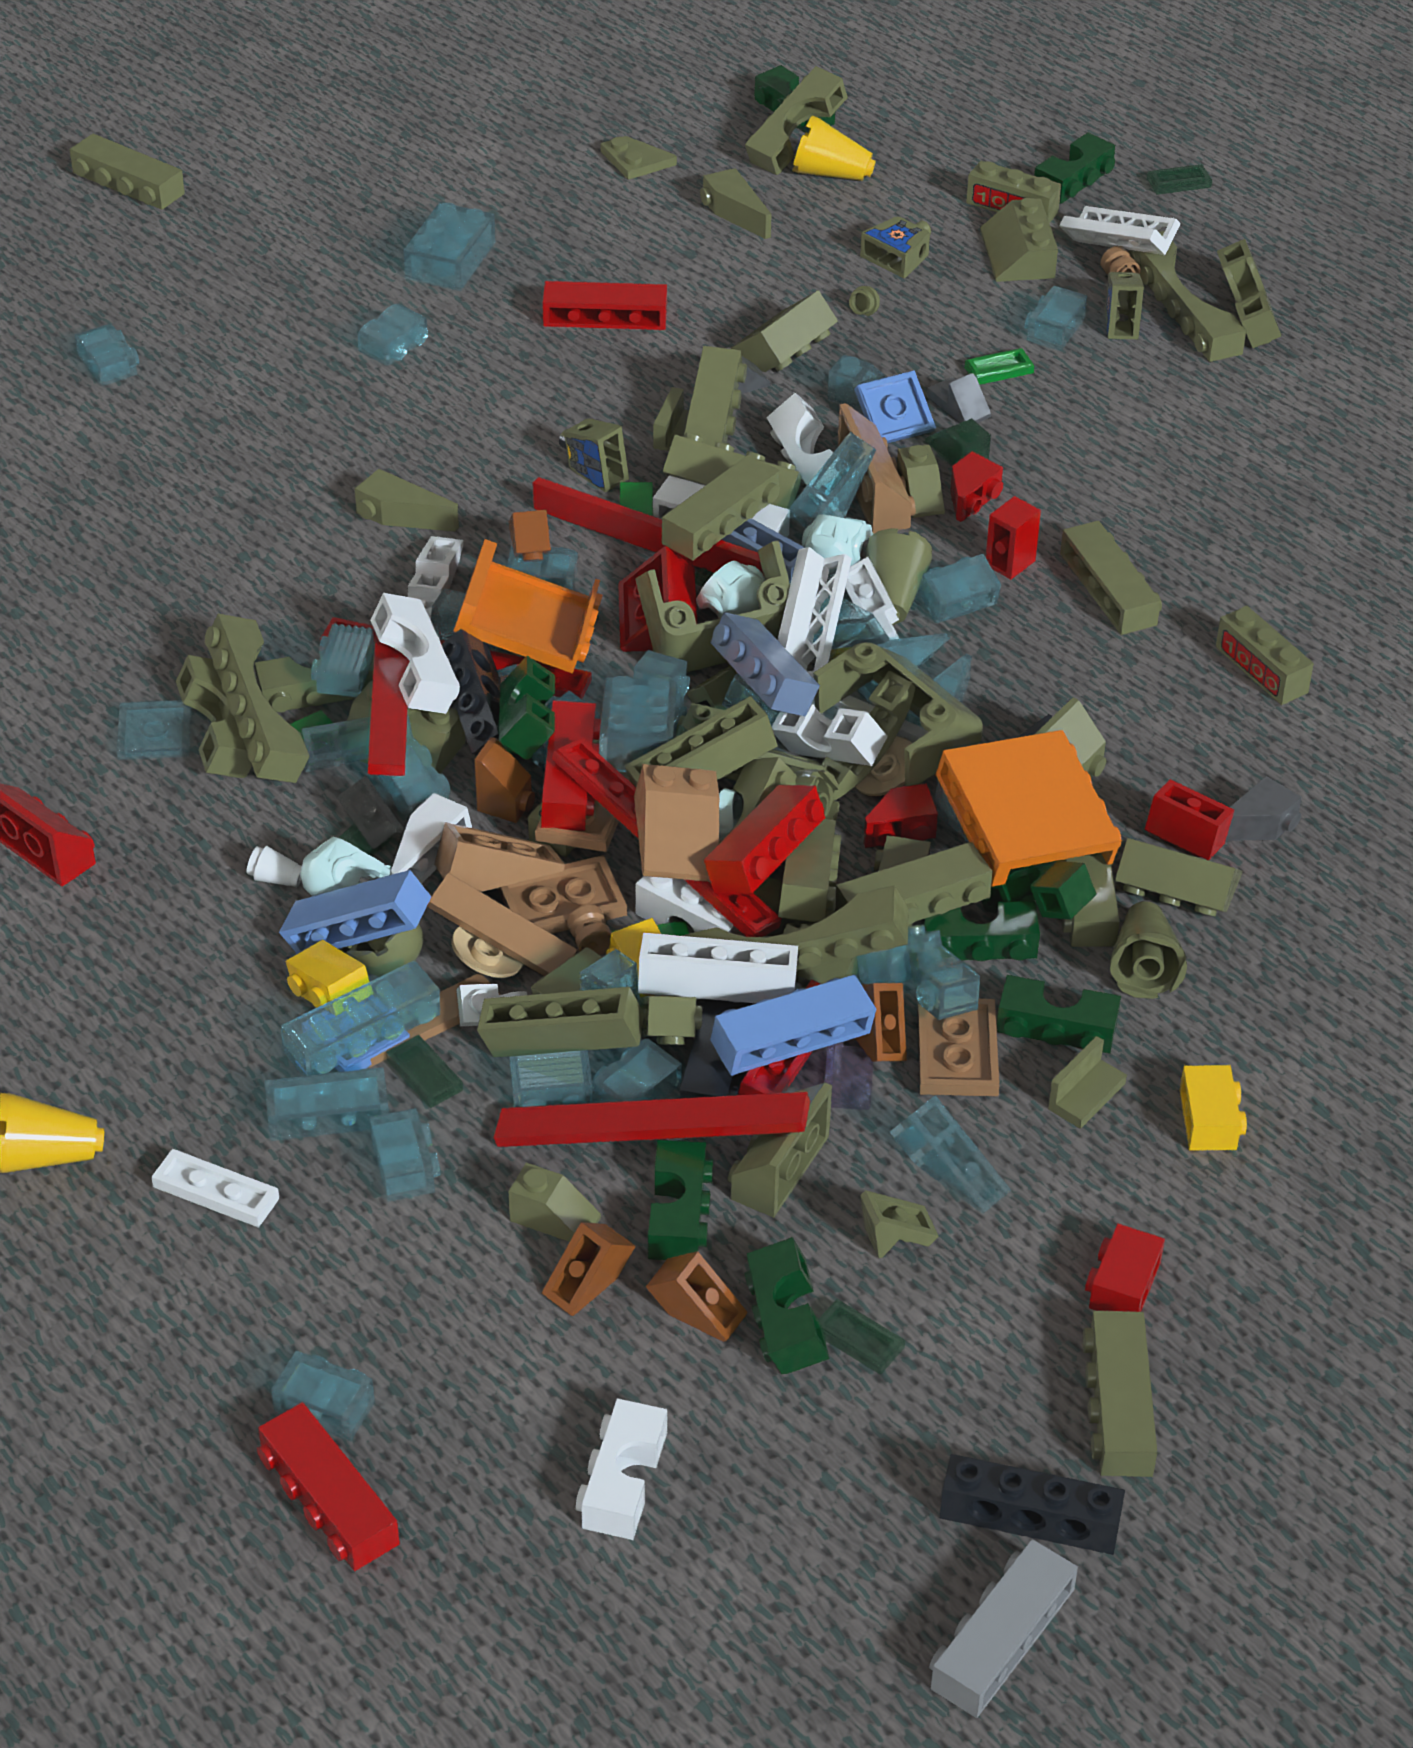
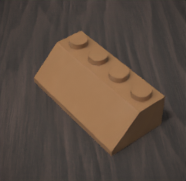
(882, 490)

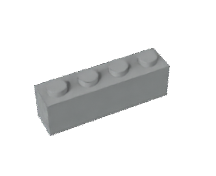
(1002, 1628)

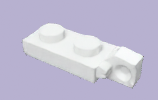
(870, 594)

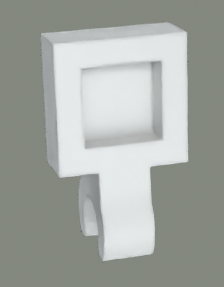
(471, 1000)

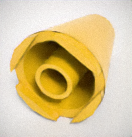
(831, 154)
(44, 1135)

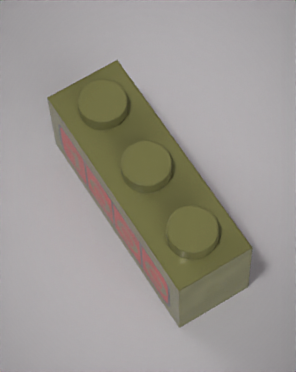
(996, 186)
(1264, 655)

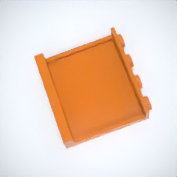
(528, 613)
(1026, 802)

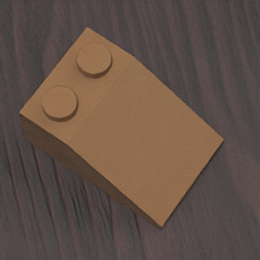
(676, 821)
(492, 859)

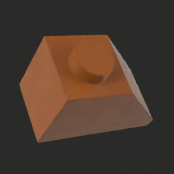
(530, 535)
(502, 783)
(887, 1032)
(587, 1266)
(697, 1296)

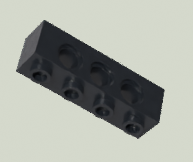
(479, 688)
(1031, 1504)

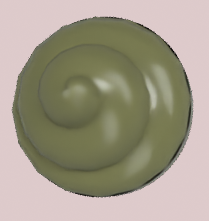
(864, 300)

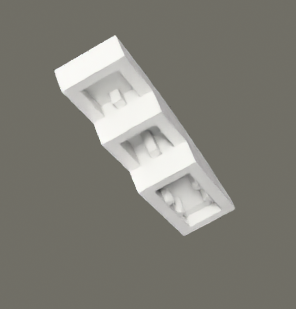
(435, 570)

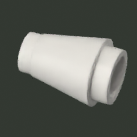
(273, 867)

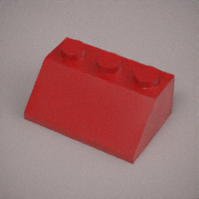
(675, 583)
(43, 836)

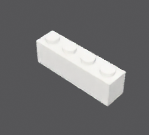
(715, 968)

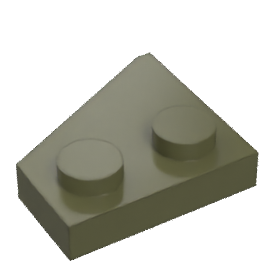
(635, 157)

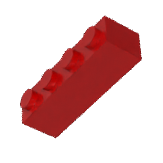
(605, 305)
(563, 799)
(764, 839)
(328, 1487)

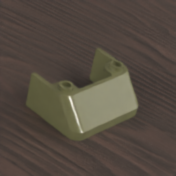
(674, 626)
(940, 713)

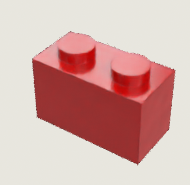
(1012, 537)
(1189, 819)
(1125, 1270)

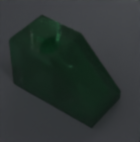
(960, 440)

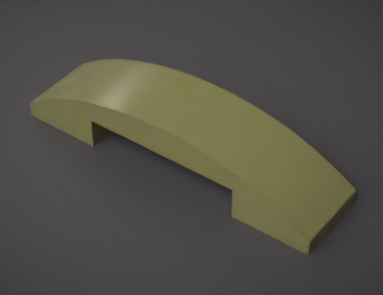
(892, 703)

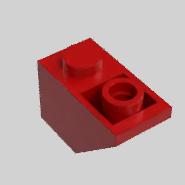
(974, 484)
(903, 814)

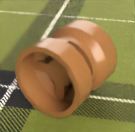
(1118, 260)
(589, 929)

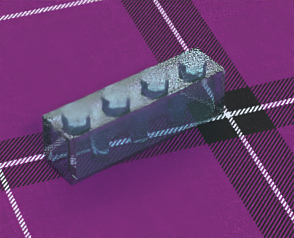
(360, 1019)

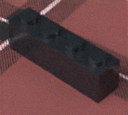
(705, 1070)

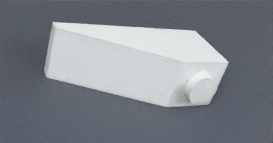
(424, 833)

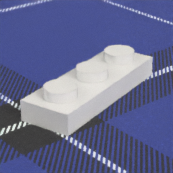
(215, 1187)

